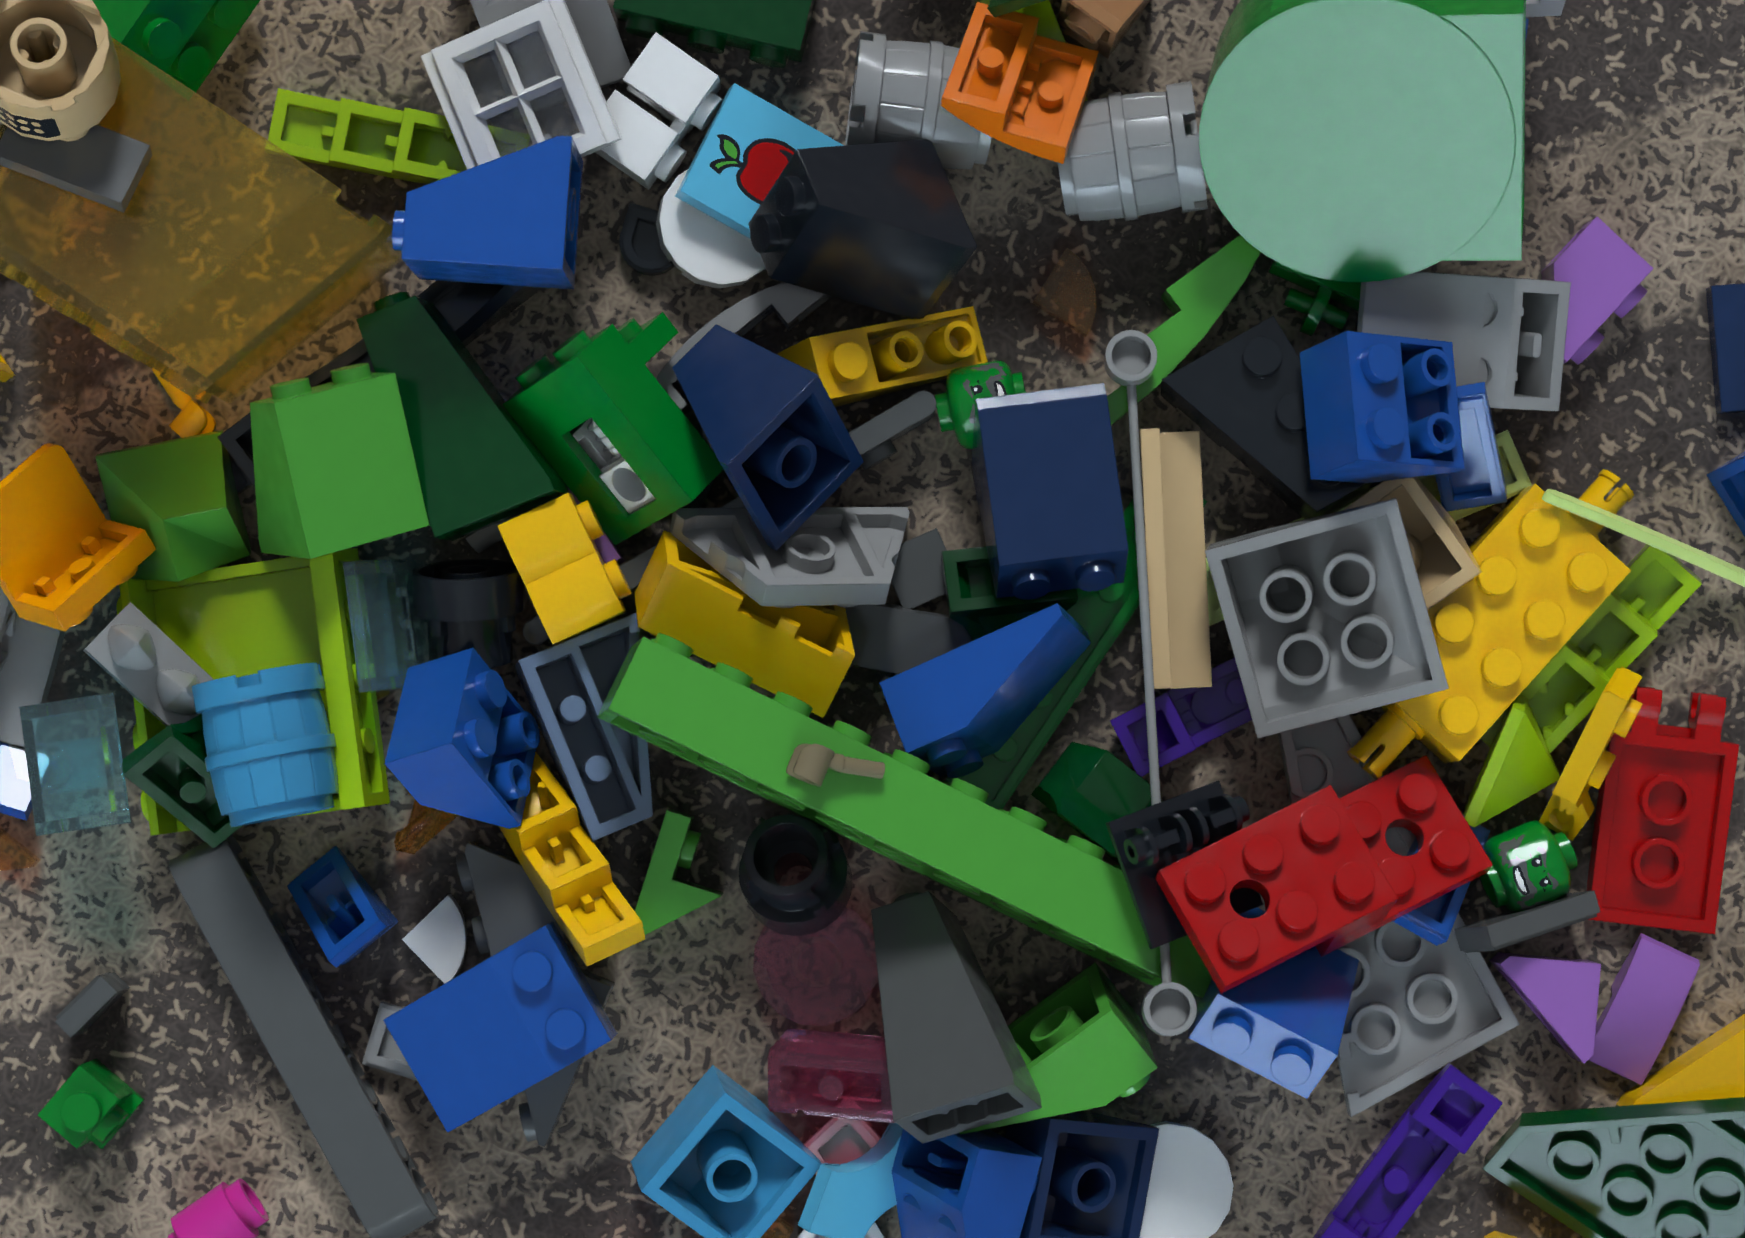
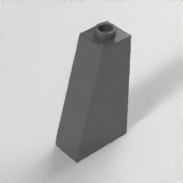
(942, 1027)

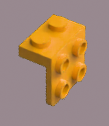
(58, 544)

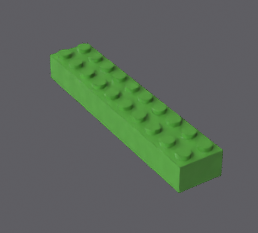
(904, 816)

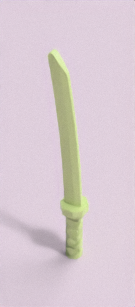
(1646, 536)

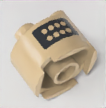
(55, 68)

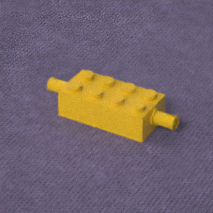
(1506, 624)

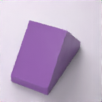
(1560, 994)

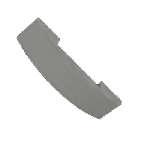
(786, 300)

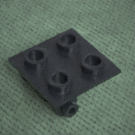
(1166, 834)

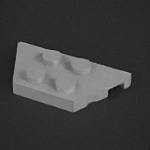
(831, 559)

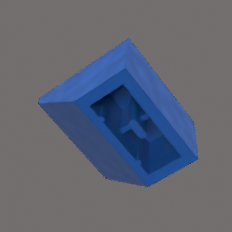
(1380, 408)
(463, 740)

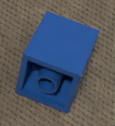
(498, 220)
(1282, 1020)

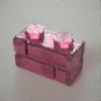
(830, 1075)

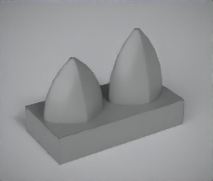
(148, 665)

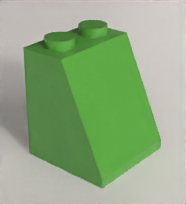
(333, 464)

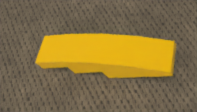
(571, 872)

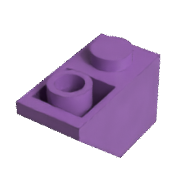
(1603, 281)

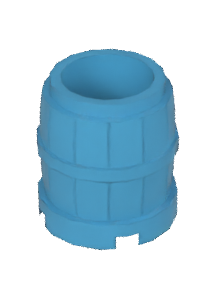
(268, 743)

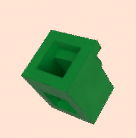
(91, 1105)

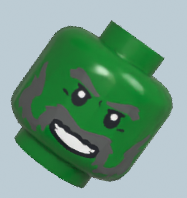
(965, 385)
(1528, 867)

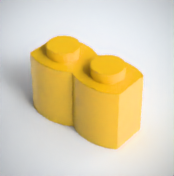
(564, 568)

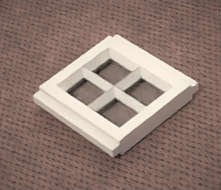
(520, 86)

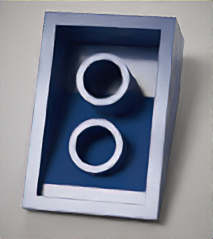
(982, 692)
(500, 1027)

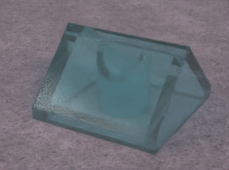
(75, 764)

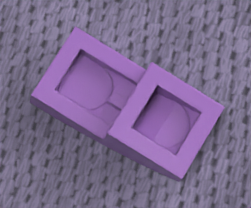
(1642, 1007)

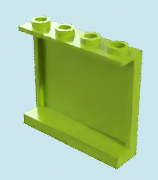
(266, 619)

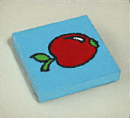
(744, 157)

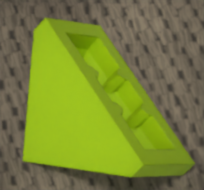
(1514, 766)

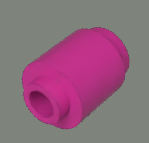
(221, 1213)

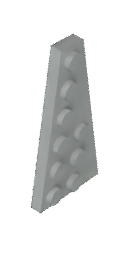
(1409, 999)

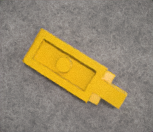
(1590, 761)

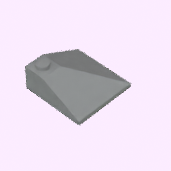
(1326, 617)

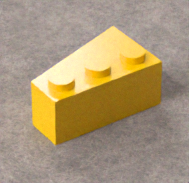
(782, 649)

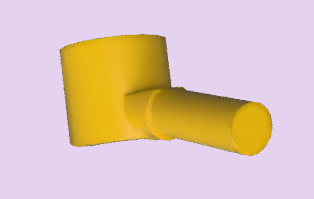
(192, 418)

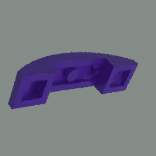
(1185, 718)
(1412, 1157)

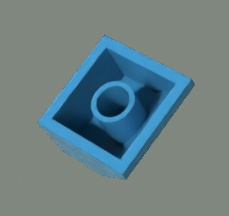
(723, 1161)

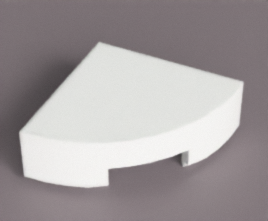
(441, 939)

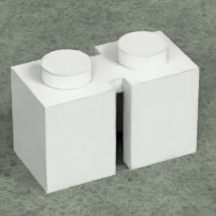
(677, 90)

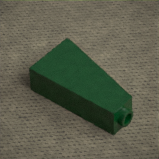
(465, 444)

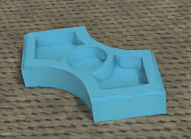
(853, 1194)

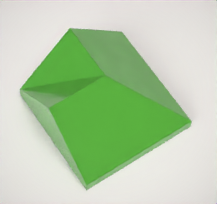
(182, 499)

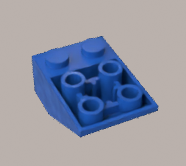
(963, 1186)

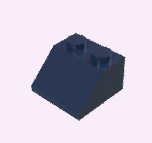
(1089, 1175)

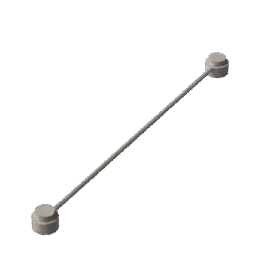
(1130, 362)

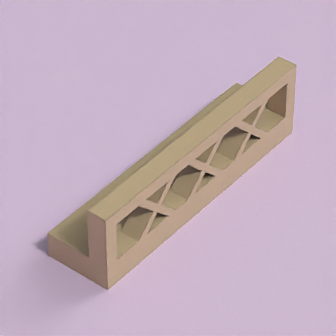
(1176, 558)

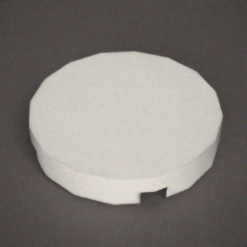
(703, 246)
(1187, 1185)

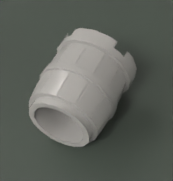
(900, 98)
(1134, 156)

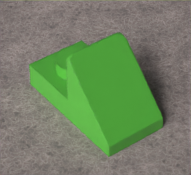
(662, 894)

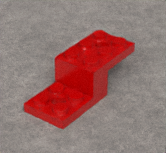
(1322, 872)

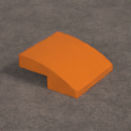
(1019, 83)

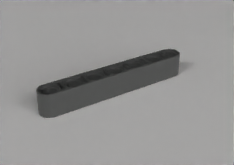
(301, 1041)

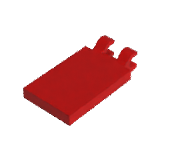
(1664, 819)

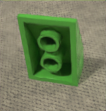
(1081, 1048)

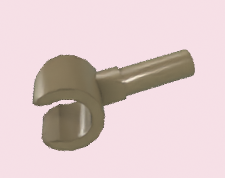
(812, 761)

